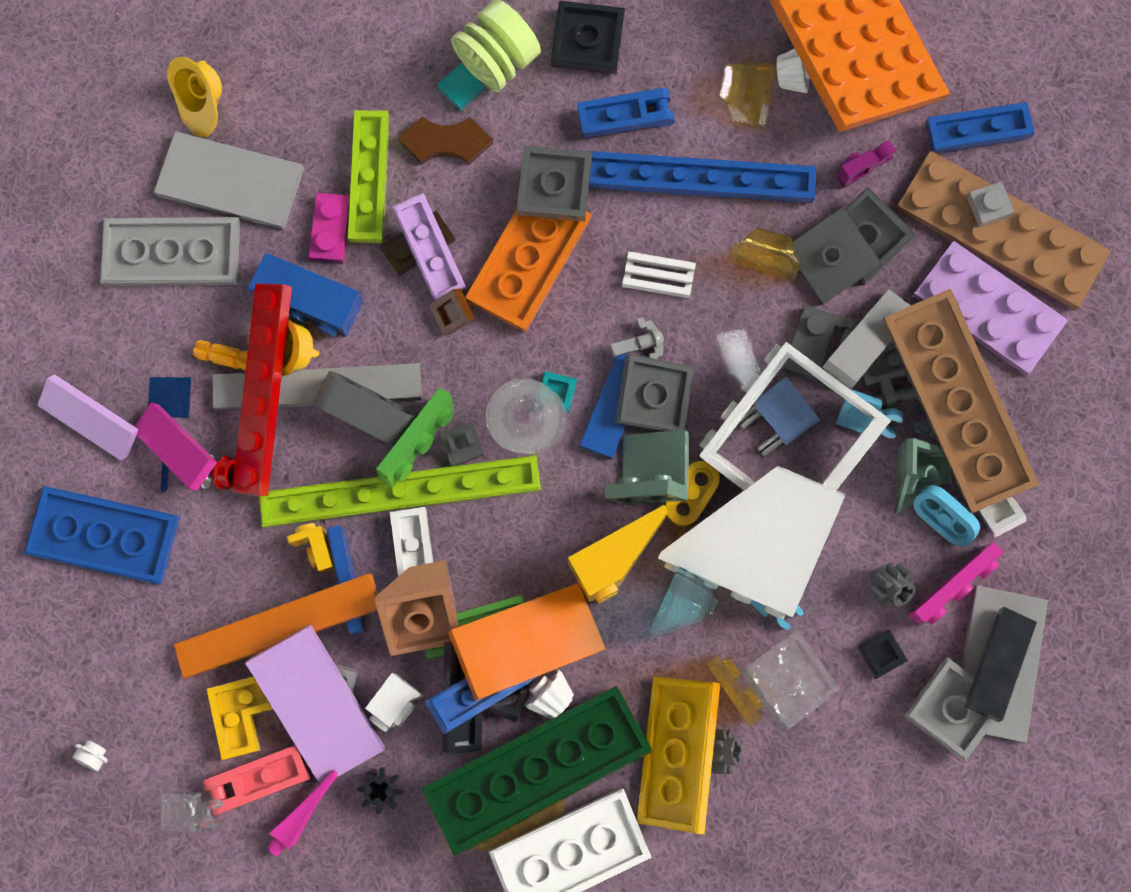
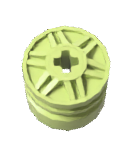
(496, 45)

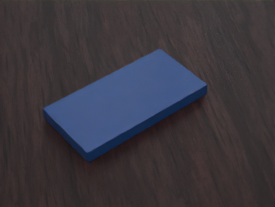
(102, 535)

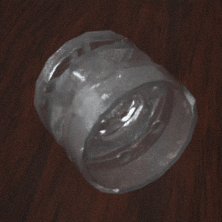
(547, 418)

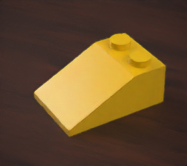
(608, 561)

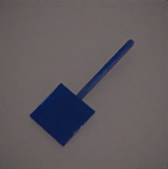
(174, 398)

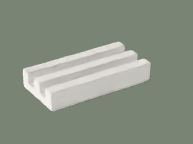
(663, 262)

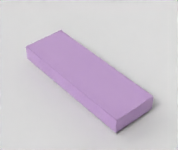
(428, 246)
(87, 417)

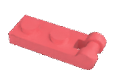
(258, 779)

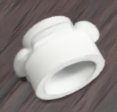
(90, 755)

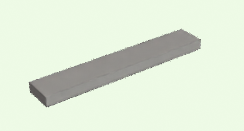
(302, 386)

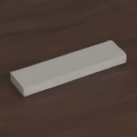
(864, 342)

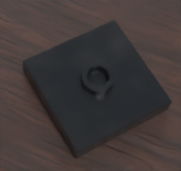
(587, 37)

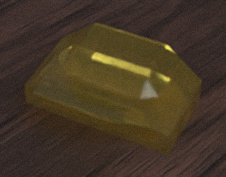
(748, 92)
(767, 254)

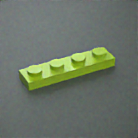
(368, 177)

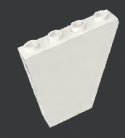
(762, 541)

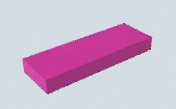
(174, 446)

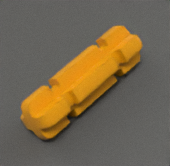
(220, 354)

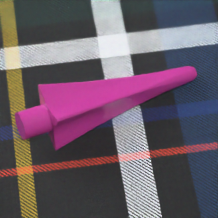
(290, 829)

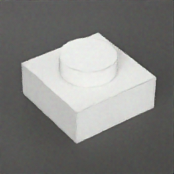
(1002, 516)

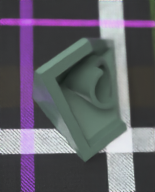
(917, 467)

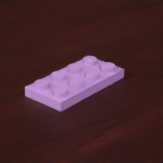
(995, 308)

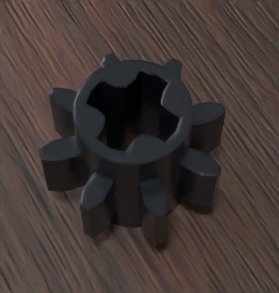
(370, 788)

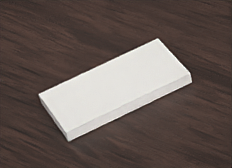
(573, 849)

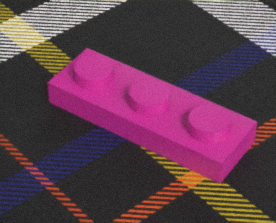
(957, 585)

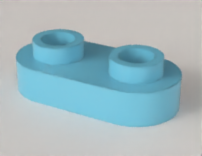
(946, 515)

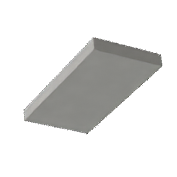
(229, 180)
(170, 251)
(982, 616)

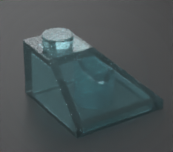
(683, 605)

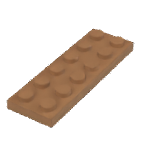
(1024, 245)
(960, 401)

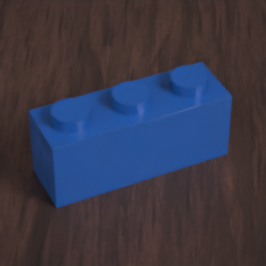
(312, 295)

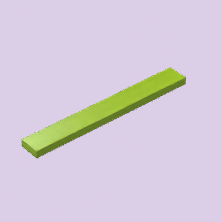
(417, 490)

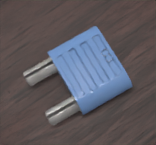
(784, 412)

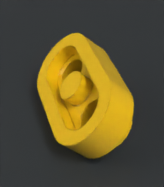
(697, 495)

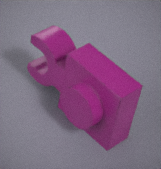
(858, 166)

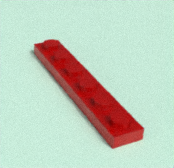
(261, 389)

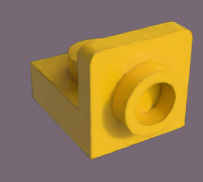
(319, 552)

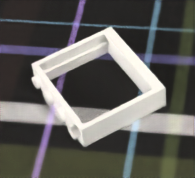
(755, 387)

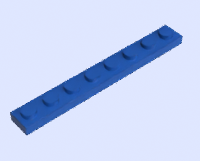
(702, 177)

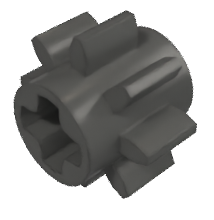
(892, 585)
(726, 752)

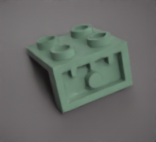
(653, 469)

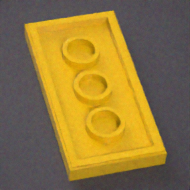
(682, 745)

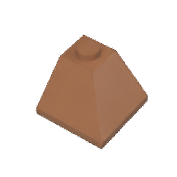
(418, 609)

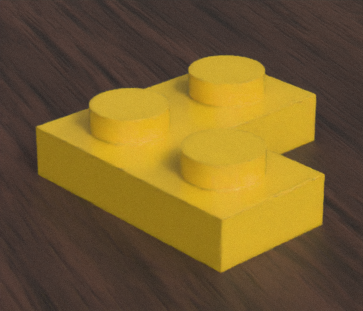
(233, 714)

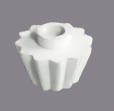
(792, 72)
(549, 695)

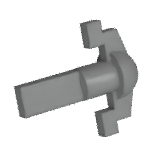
(653, 339)

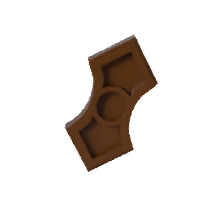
(430, 140)

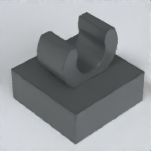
(462, 444)

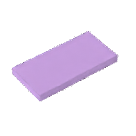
(315, 704)

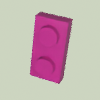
(330, 228)

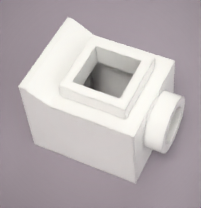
(393, 703)

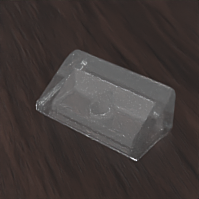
(736, 360)

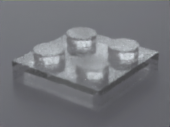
(790, 680)

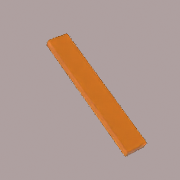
(269, 627)

